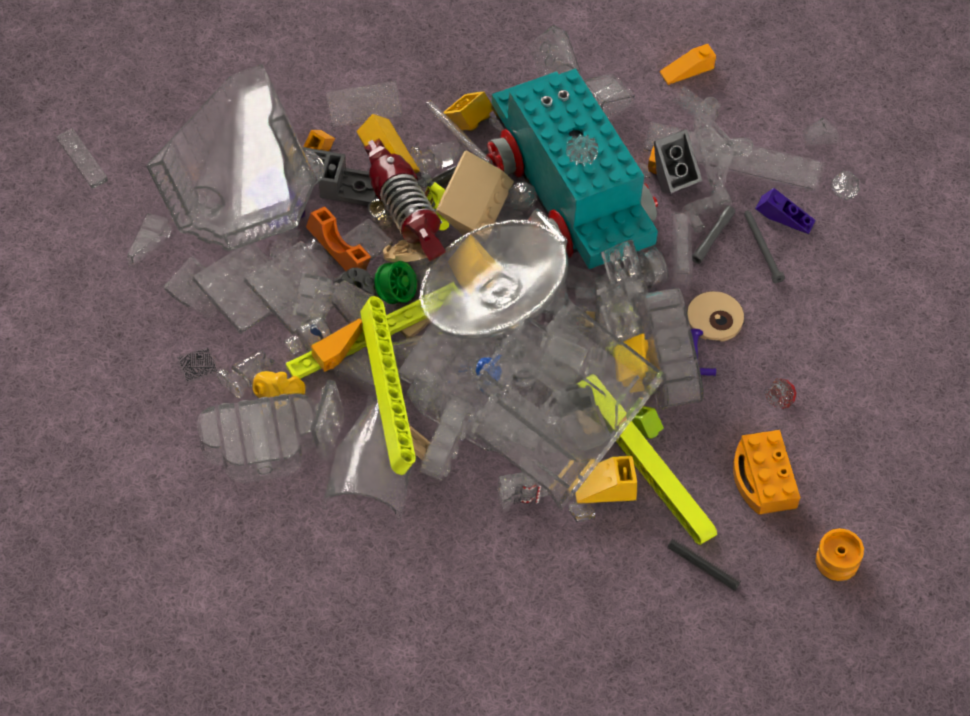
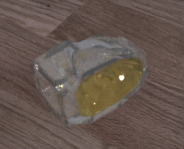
(380, 214)

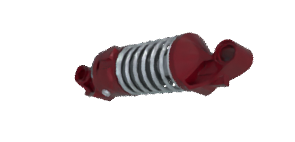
(398, 189)

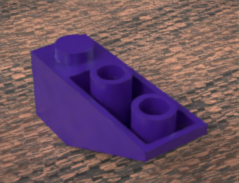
(782, 210)

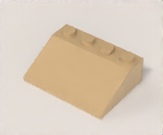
(474, 194)

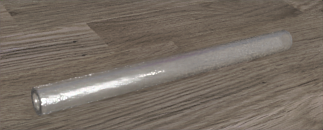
(456, 131)

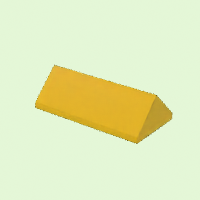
(382, 128)

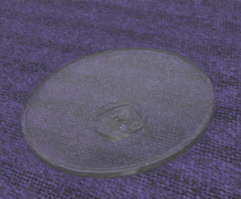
(511, 256)

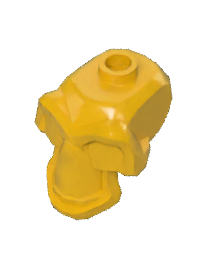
(274, 384)

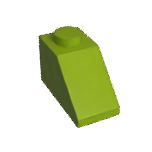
(648, 422)

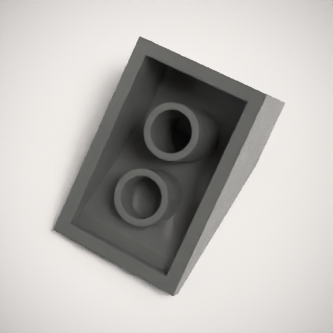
(676, 162)

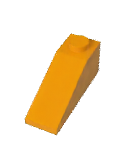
(690, 64)
(333, 349)

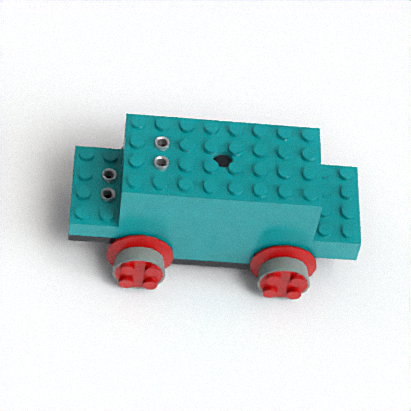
(589, 203)

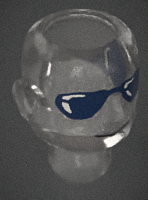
(308, 333)

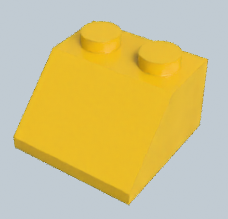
(470, 110)

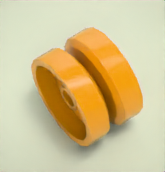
(839, 554)

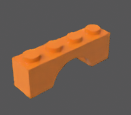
(324, 229)

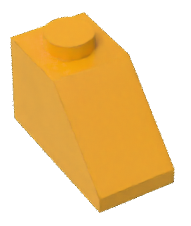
(319, 140)

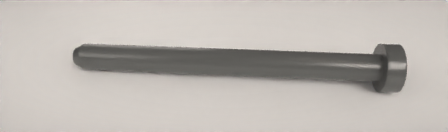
(777, 276)

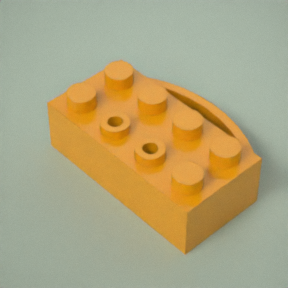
(767, 473)

